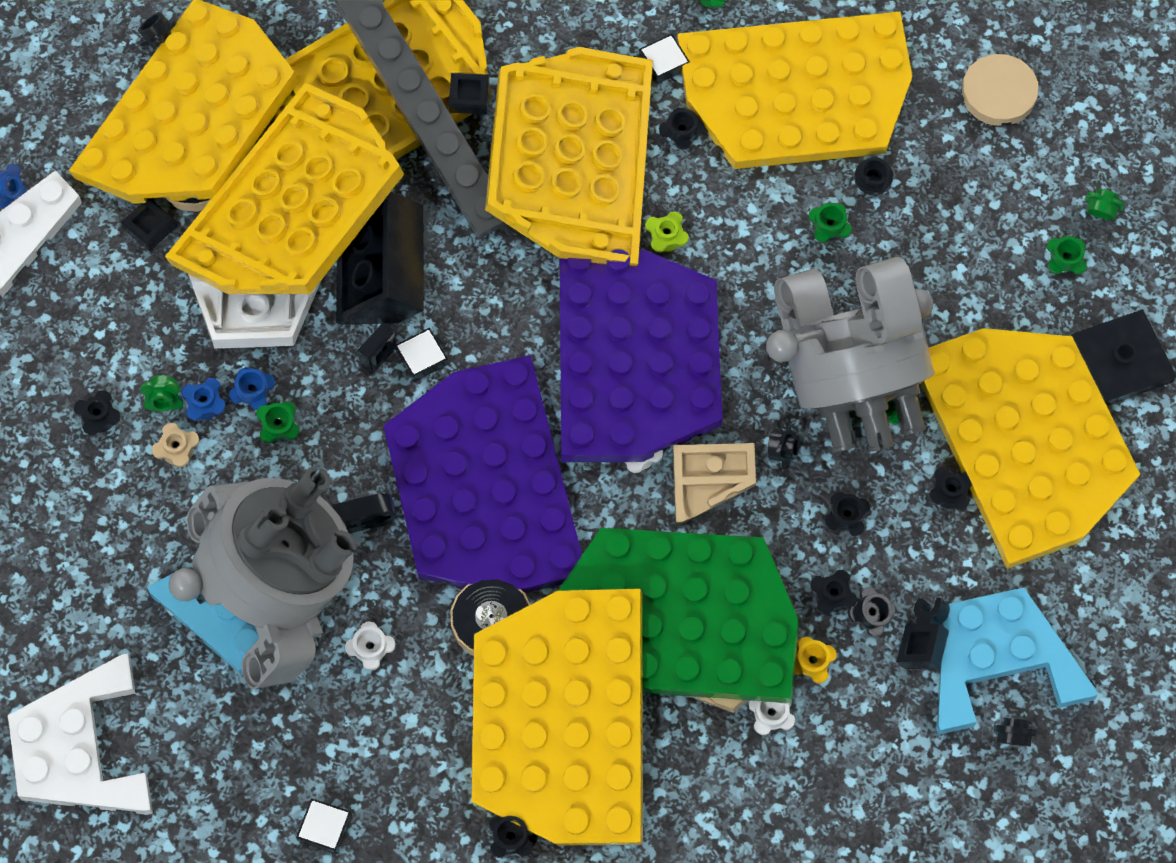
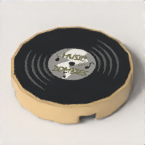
(482, 606)

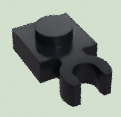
(925, 641)

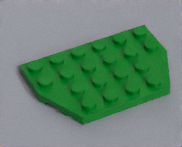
(709, 611)

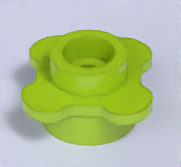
(667, 242)

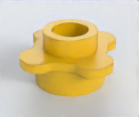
(813, 648)

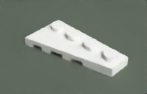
(31, 222)

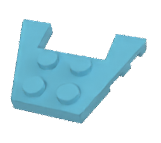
(213, 624)
(998, 639)

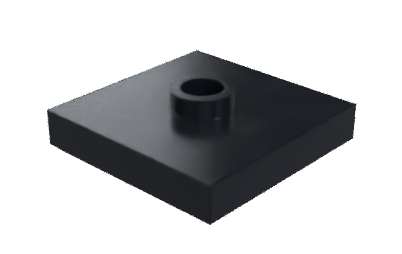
(1124, 357)

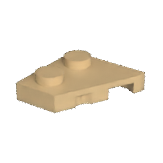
(710, 476)

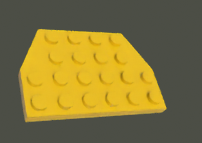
(440, 35)
(799, 87)
(189, 110)
(572, 152)
(291, 201)
(1029, 437)
(563, 717)

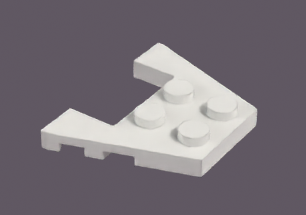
(251, 318)
(59, 749)

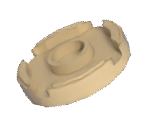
(1000, 89)

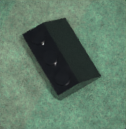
(383, 267)

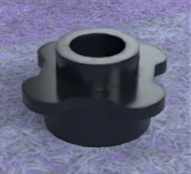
(155, 29)
(682, 118)
(102, 422)
(783, 445)
(942, 496)
(847, 502)
(833, 603)
(883, 611)
(501, 845)

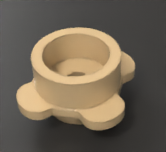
(176, 456)

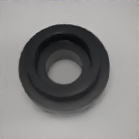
(877, 167)
(1015, 732)

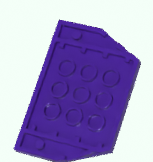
(636, 357)
(483, 481)

